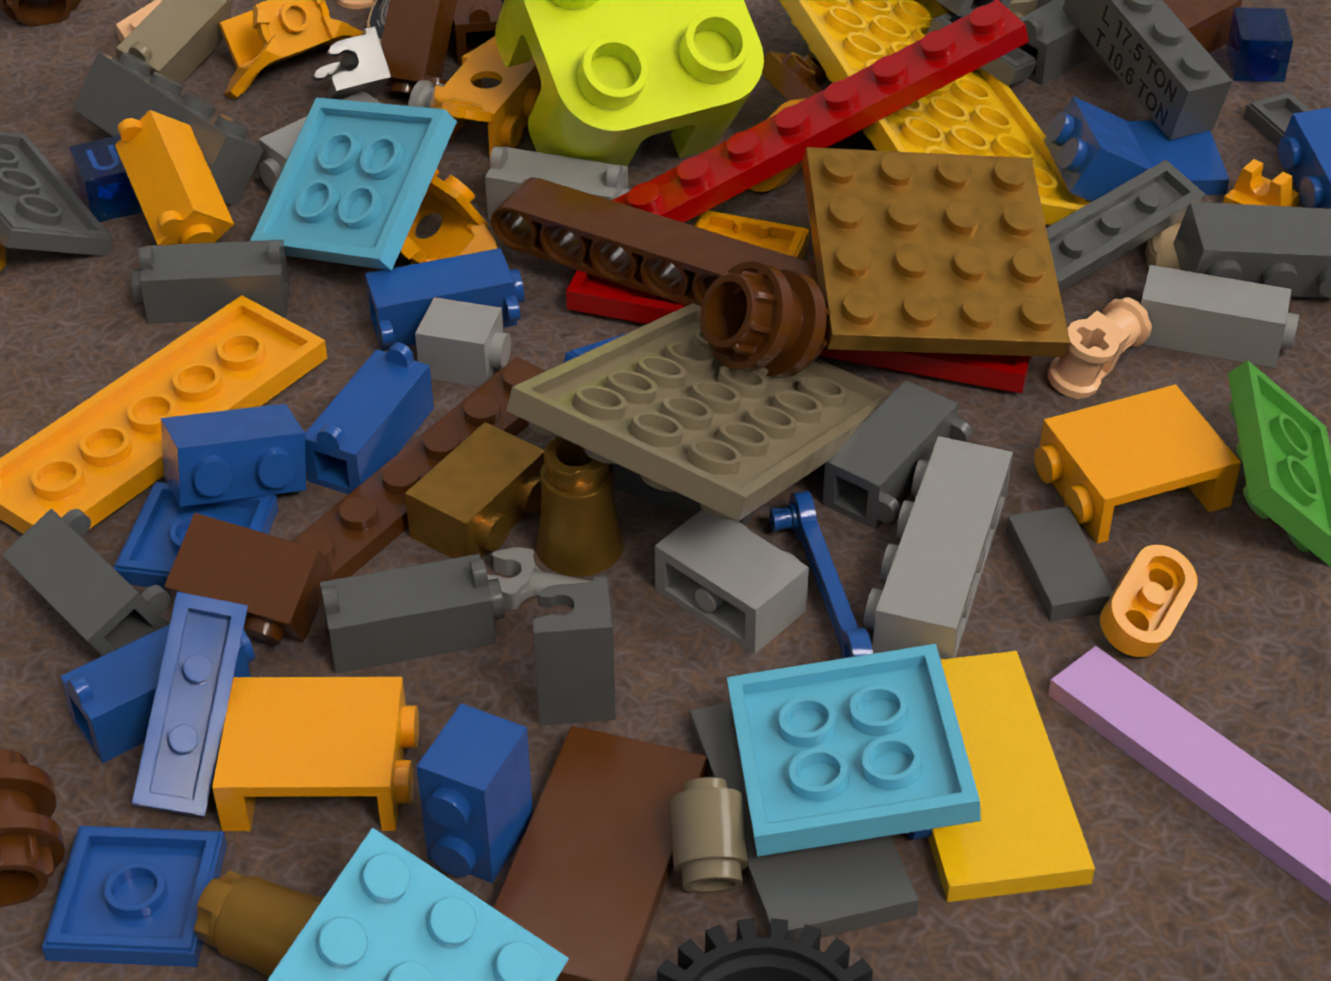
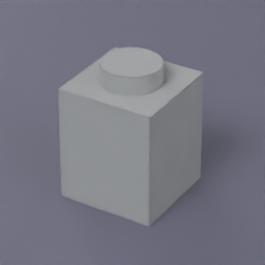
(462, 341)

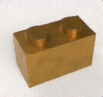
(476, 494)

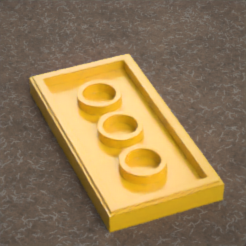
(1027, 819)

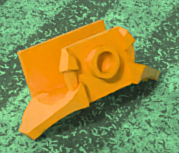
(276, 33)
(502, 107)
(461, 229)

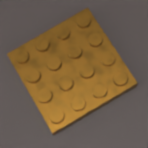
(933, 253)

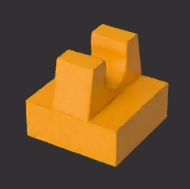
(1255, 189)

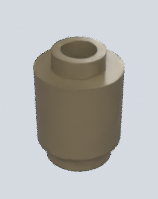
(708, 835)

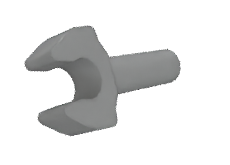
(528, 577)

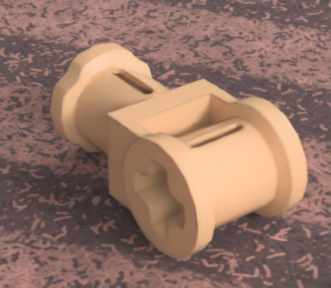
(1097, 346)

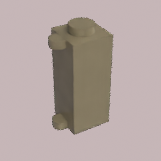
(177, 36)

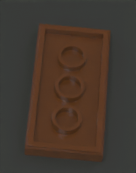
(598, 851)

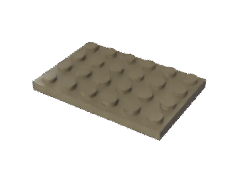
(691, 422)

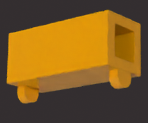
(172, 180)

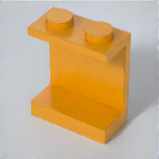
(1134, 452)
(315, 743)

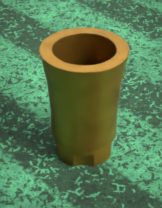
(578, 512)
(252, 919)

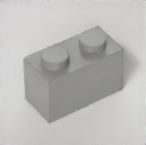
(731, 579)

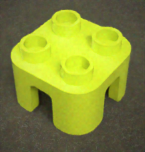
(632, 71)

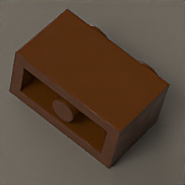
(252, 569)

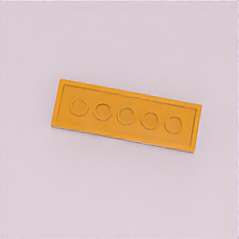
(113, 440)

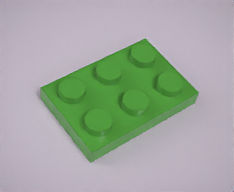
(1283, 459)

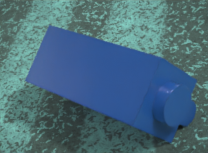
(403, 295)
(369, 420)
(116, 692)

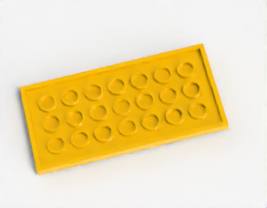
(962, 118)

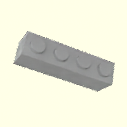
(941, 548)

